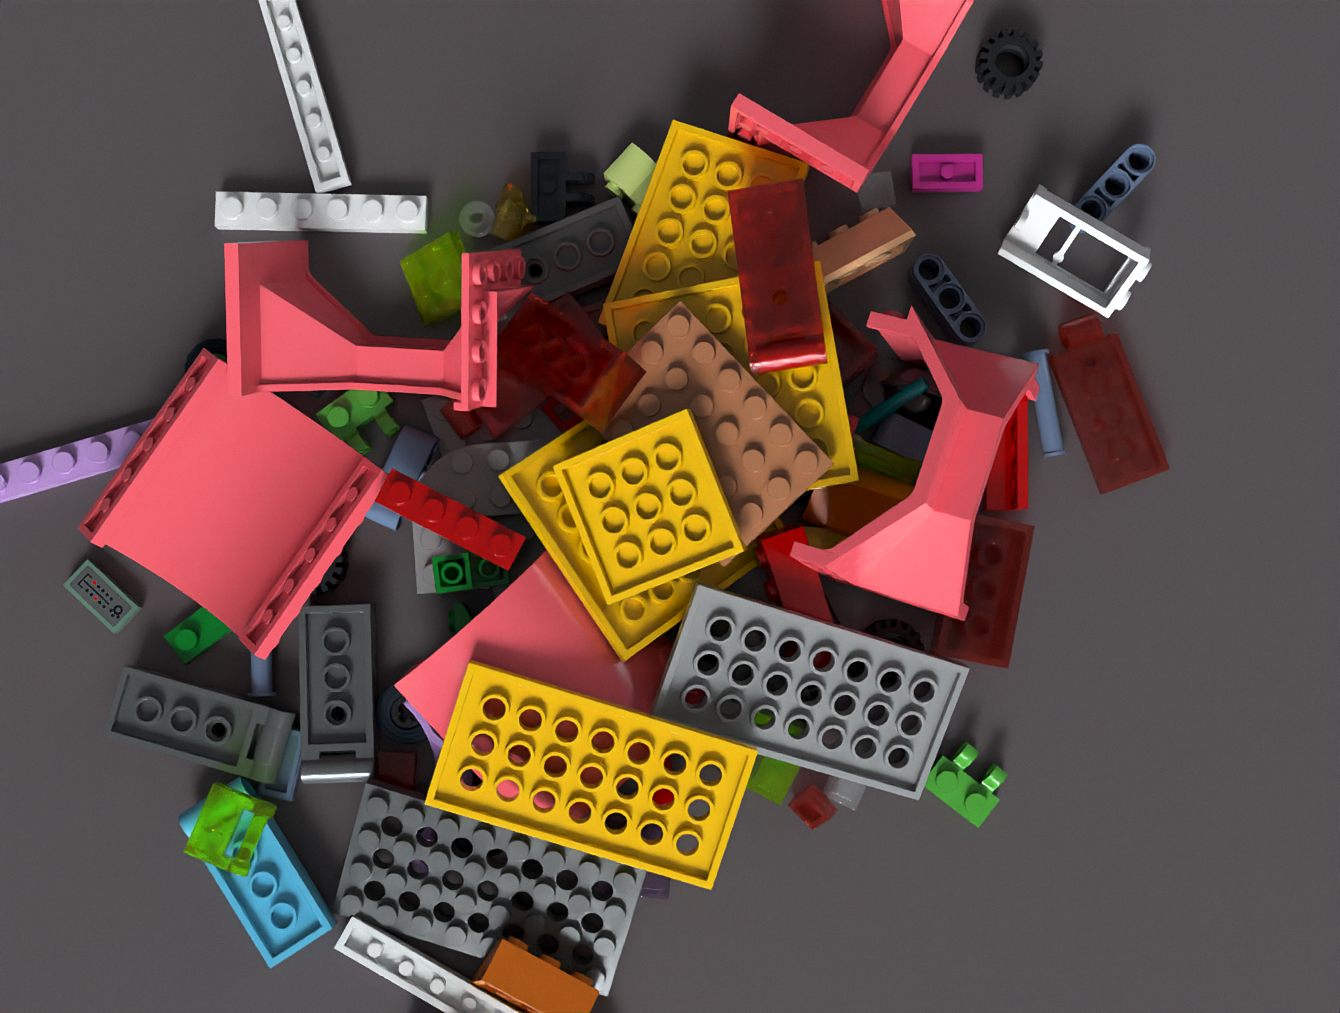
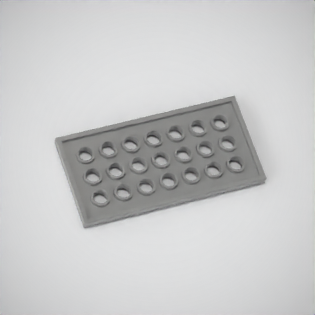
(812, 636)

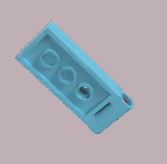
(278, 896)

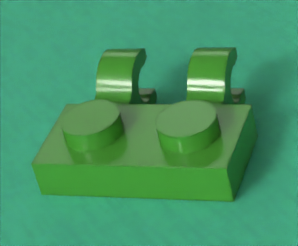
(355, 410)
(962, 792)

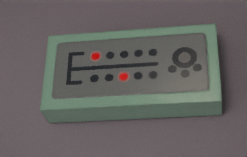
(102, 596)

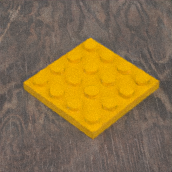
(649, 507)

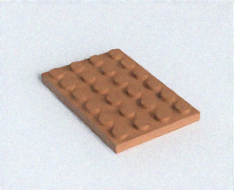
(751, 440)

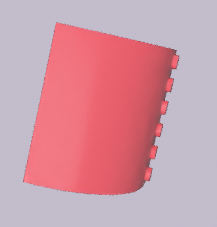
(235, 502)
(550, 636)

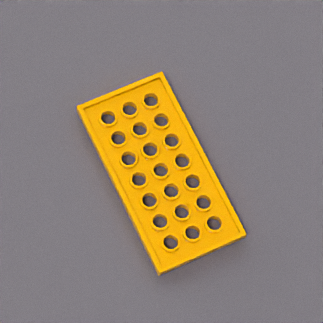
(591, 833)

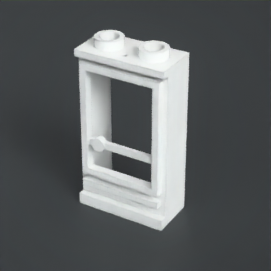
(1034, 225)

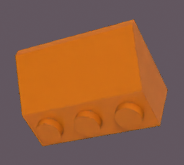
(533, 982)

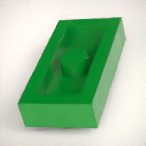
(196, 635)

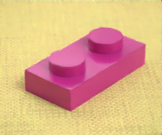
(946, 172)

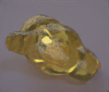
(511, 213)

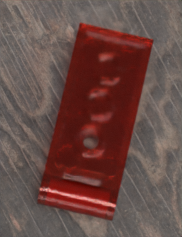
(775, 260)

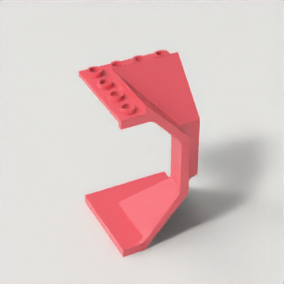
(854, 144)
(300, 338)
(924, 542)

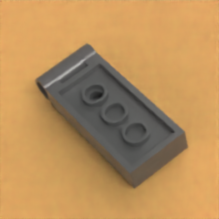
(573, 253)
(336, 672)
(184, 720)

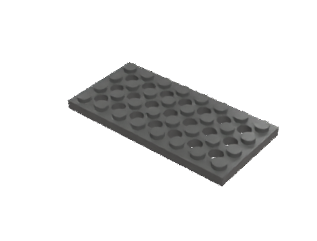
(476, 866)

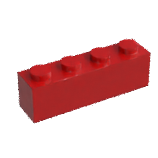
(450, 519)
(790, 581)

